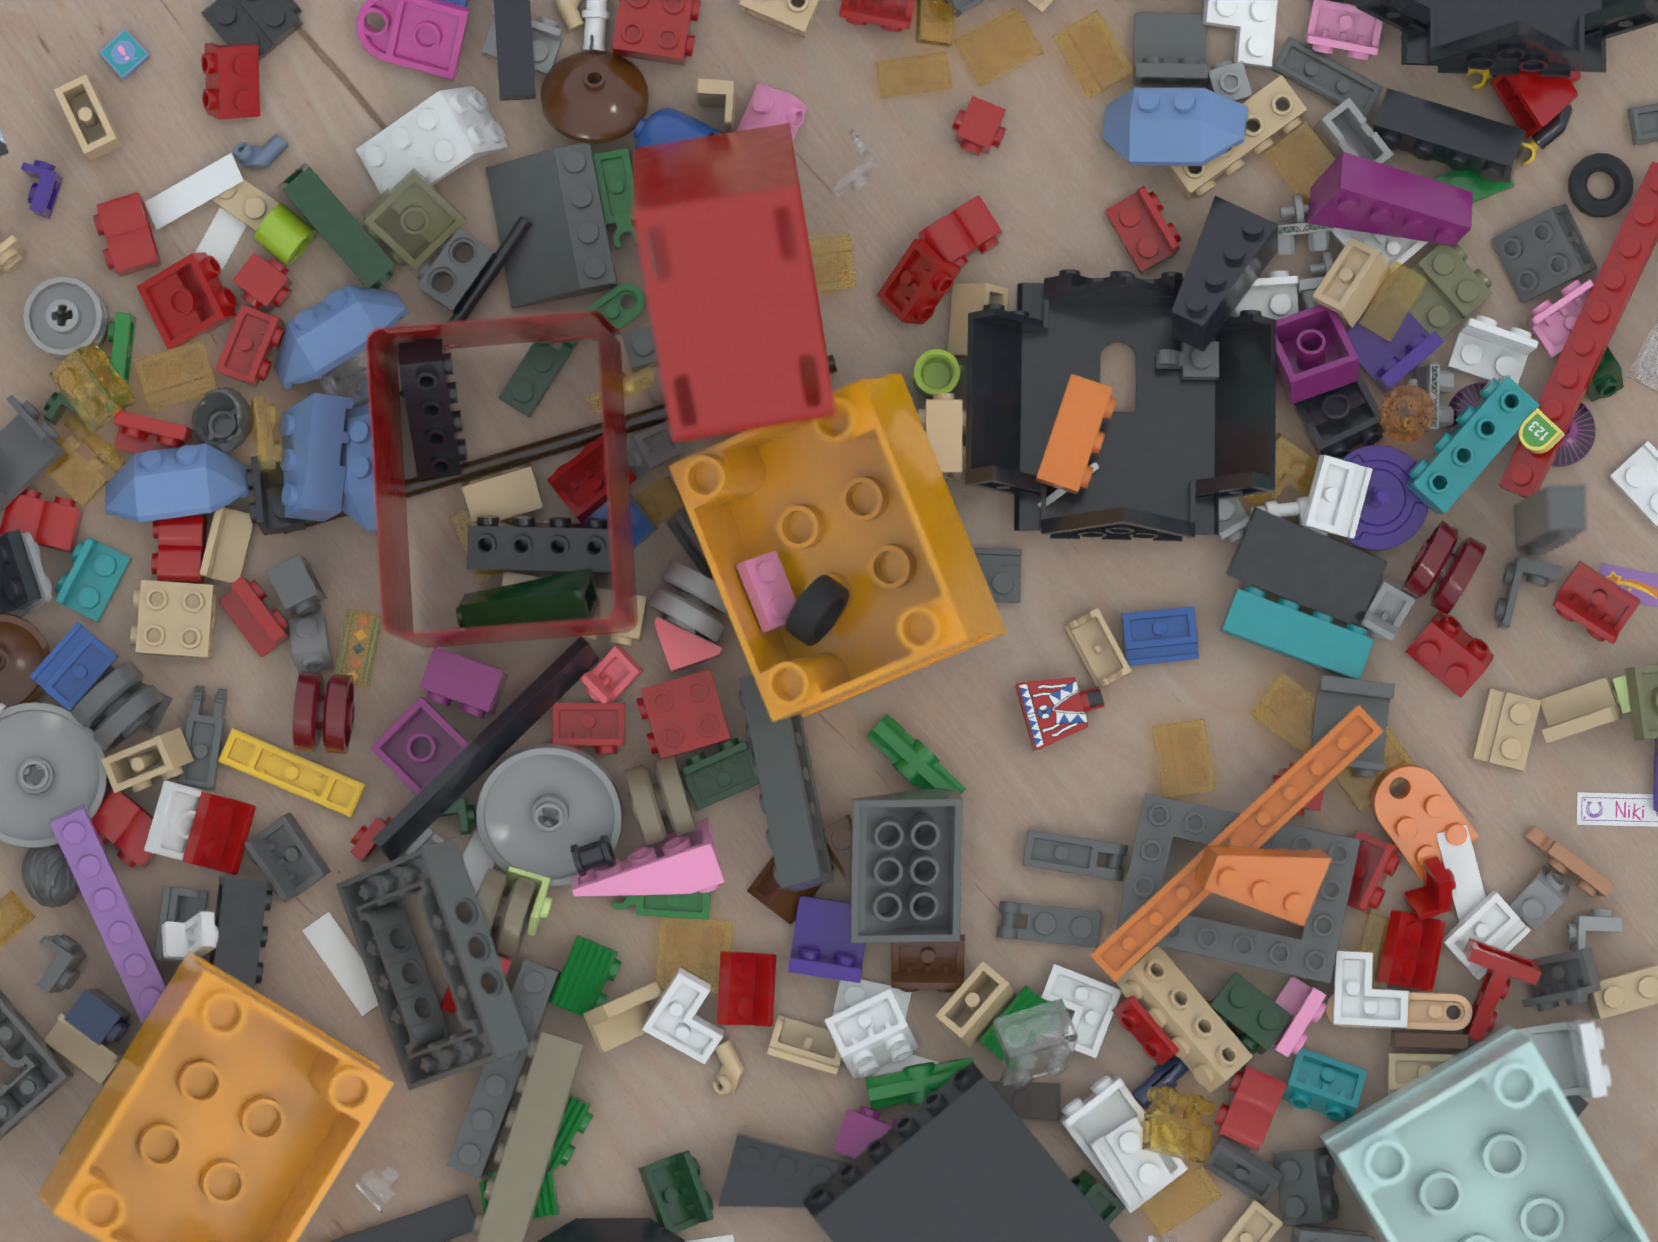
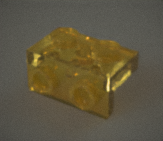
(92, 386)

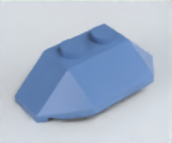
(1173, 126)
(334, 332)
(357, 456)
(175, 483)

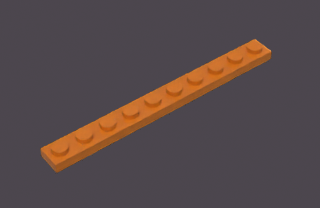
(1249, 829)

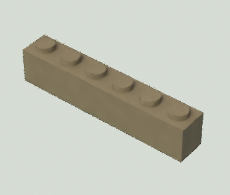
(531, 1139)

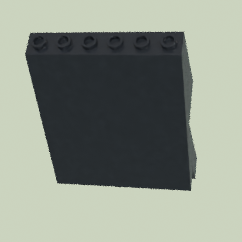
(956, 1174)

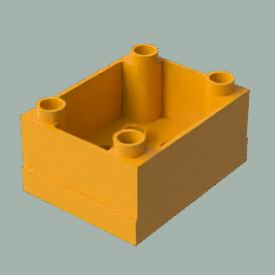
(852, 503)
(216, 1121)

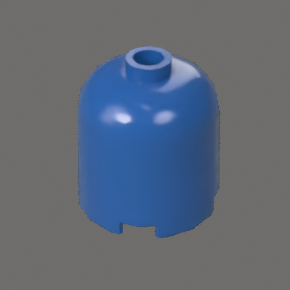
(670, 126)

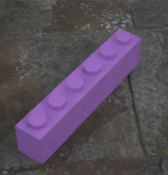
(110, 908)

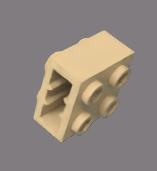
(944, 425)
(174, 619)

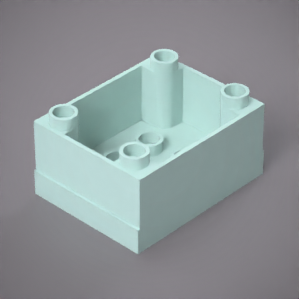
(1481, 1156)

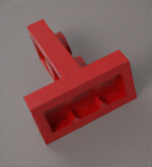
(1495, 984)

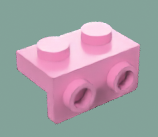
(1343, 27)
(773, 107)
(1555, 322)
(767, 590)
(1304, 1005)

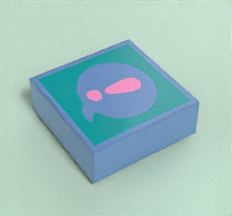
(124, 54)

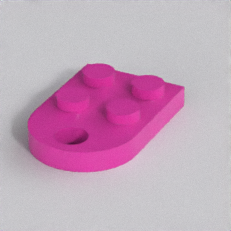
(416, 34)

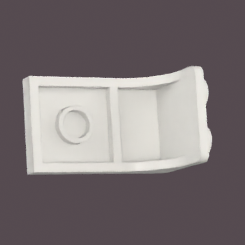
(433, 139)
(1572, 1055)
(1100, 1113)

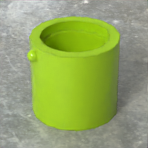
(284, 234)
(936, 373)

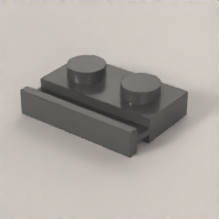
(1001, 572)

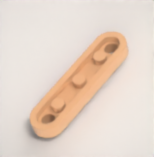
(1426, 1012)

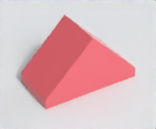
(684, 648)

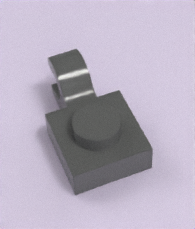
(1191, 361)

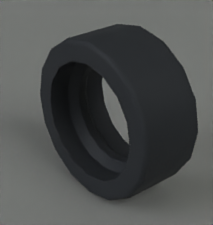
(817, 610)

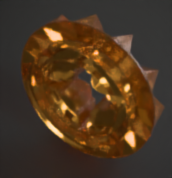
(1414, 426)

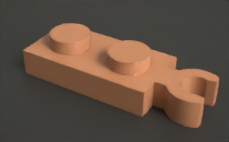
(1565, 861)

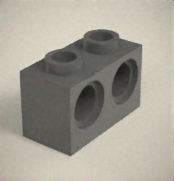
(463, 274)
(297, 586)

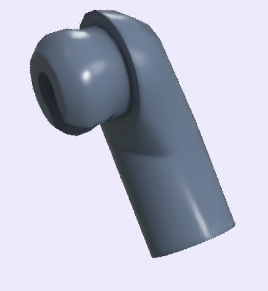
(260, 156)

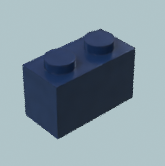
(99, 1017)

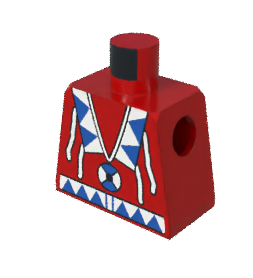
(1055, 709)

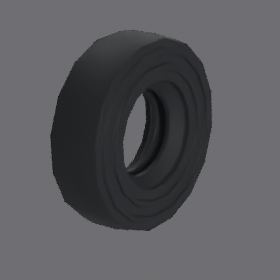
(1617, 171)

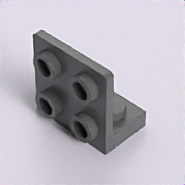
(1169, 49)
(1543, 252)

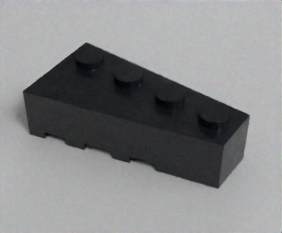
(1223, 268)
(773, 1174)

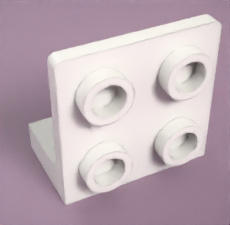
(1490, 351)
(872, 1035)

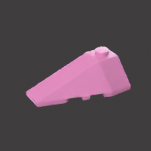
(672, 867)

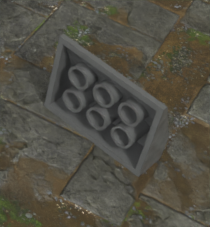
(568, 241)
(906, 867)

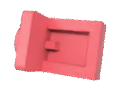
(611, 676)

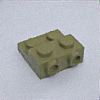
(412, 219)
(1450, 289)
(1643, 699)

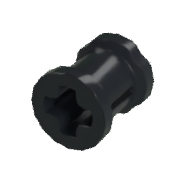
(593, 855)

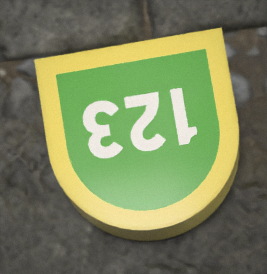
(1539, 433)

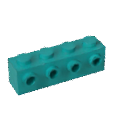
(1471, 445)
(1296, 634)

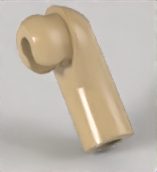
(570, 14)
(730, 1071)

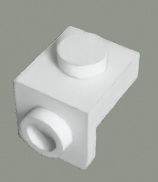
(196, 935)

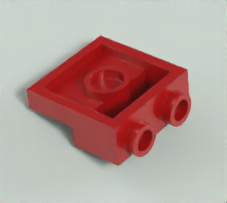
(188, 299)

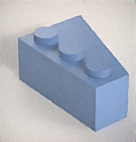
(311, 456)

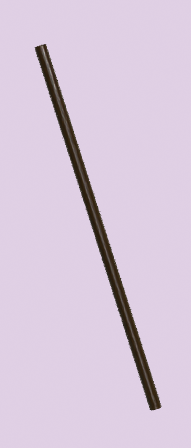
(533, 452)

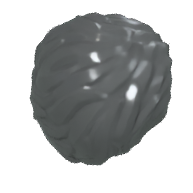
(222, 419)
(49, 876)

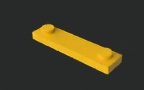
(292, 772)

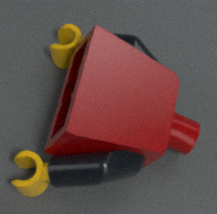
(1534, 103)

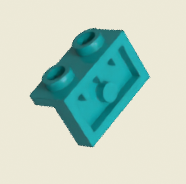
(92, 579)
(1324, 1085)

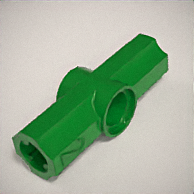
(911, 757)
(912, 1083)

